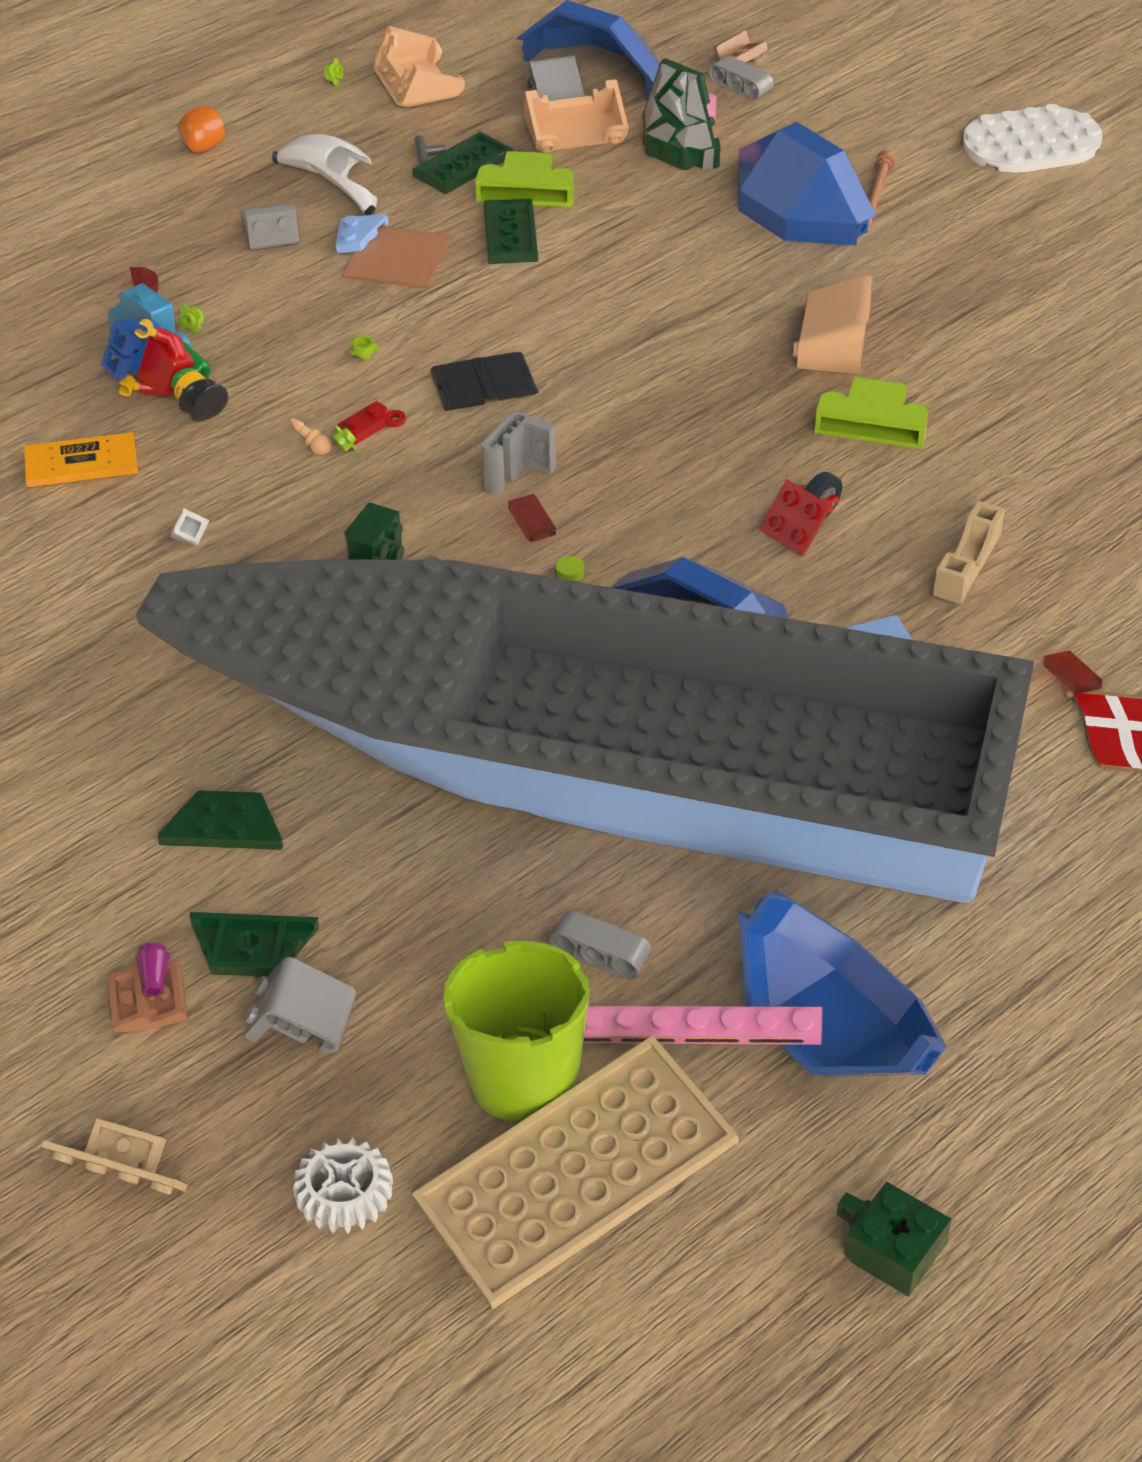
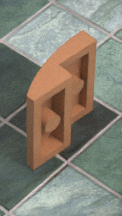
(138, 1012)

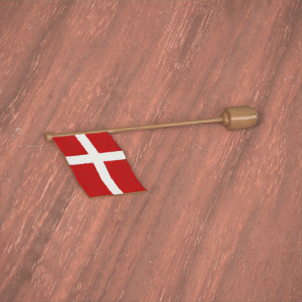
(1113, 728)

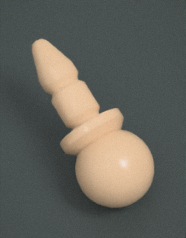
(318, 443)

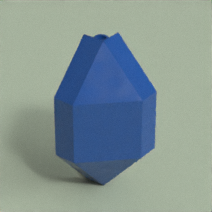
(581, 25)
(802, 188)
(691, 579)
(867, 1013)

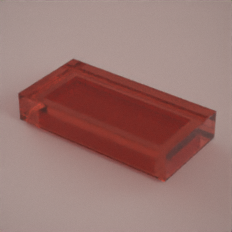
(532, 517)
(1072, 672)

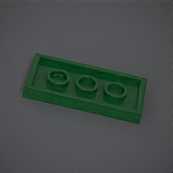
(461, 162)
(510, 231)

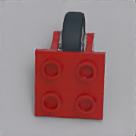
(801, 510)

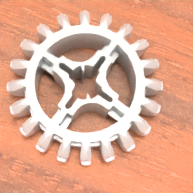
(341, 1199)

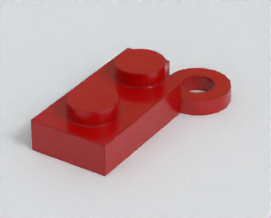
(371, 420)

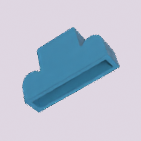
(144, 303)

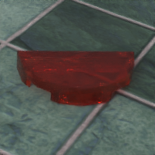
(145, 276)

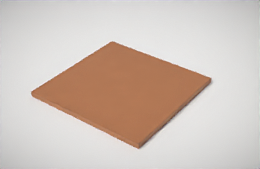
(399, 257)

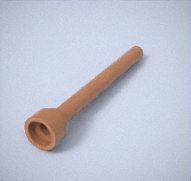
(884, 163)

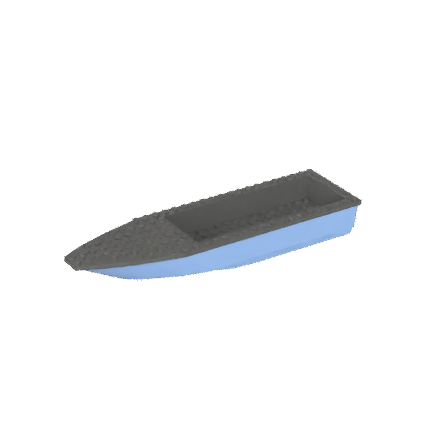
(631, 709)

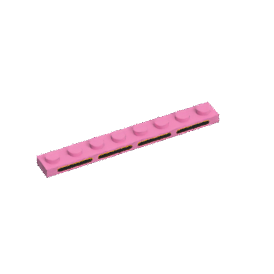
(704, 1025)

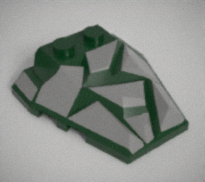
(677, 119)

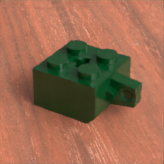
(375, 535)
(893, 1236)

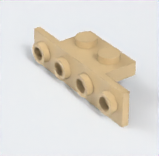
(122, 1150)

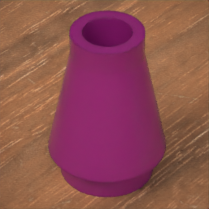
(152, 967)

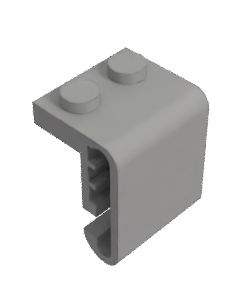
(555, 78)
(270, 226)
(513, 446)
(300, 1002)

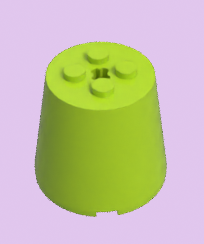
(518, 1025)

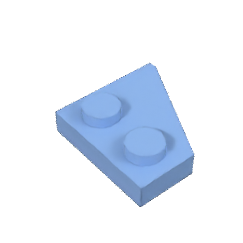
(357, 231)

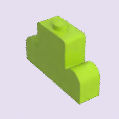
(526, 177)
(873, 413)

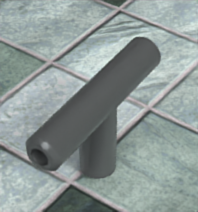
(423, 151)

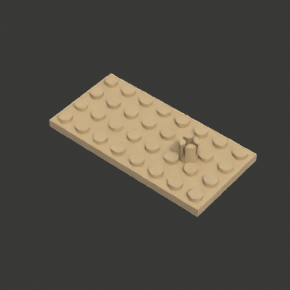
(574, 1170)

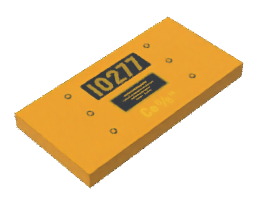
(80, 459)

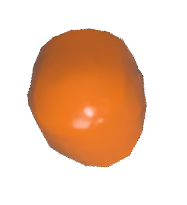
(201, 129)

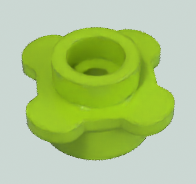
(333, 72)
(191, 318)
(363, 347)
(344, 439)

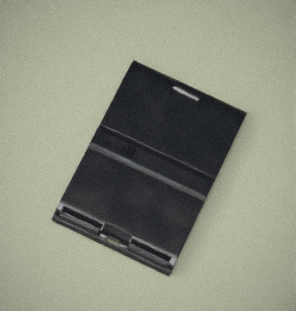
(473, 380)

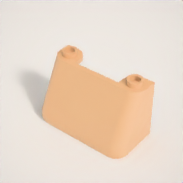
(409, 69)
(576, 120)
(835, 326)

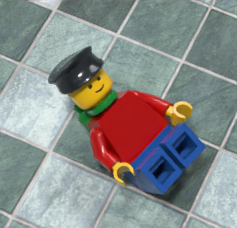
(163, 366)

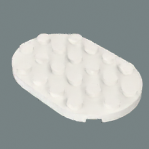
(1032, 139)

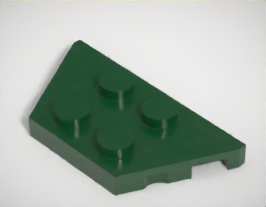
(223, 821)
(249, 941)

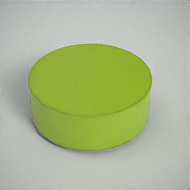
(570, 568)

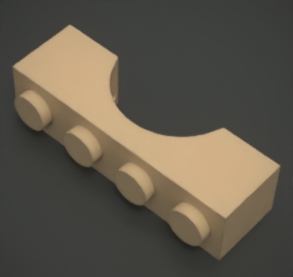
(979, 537)

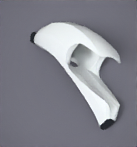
(332, 160)

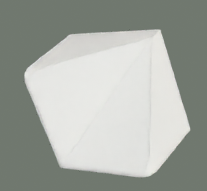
(189, 527)

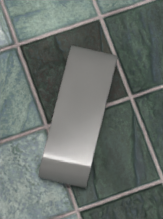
(741, 77)
(601, 944)

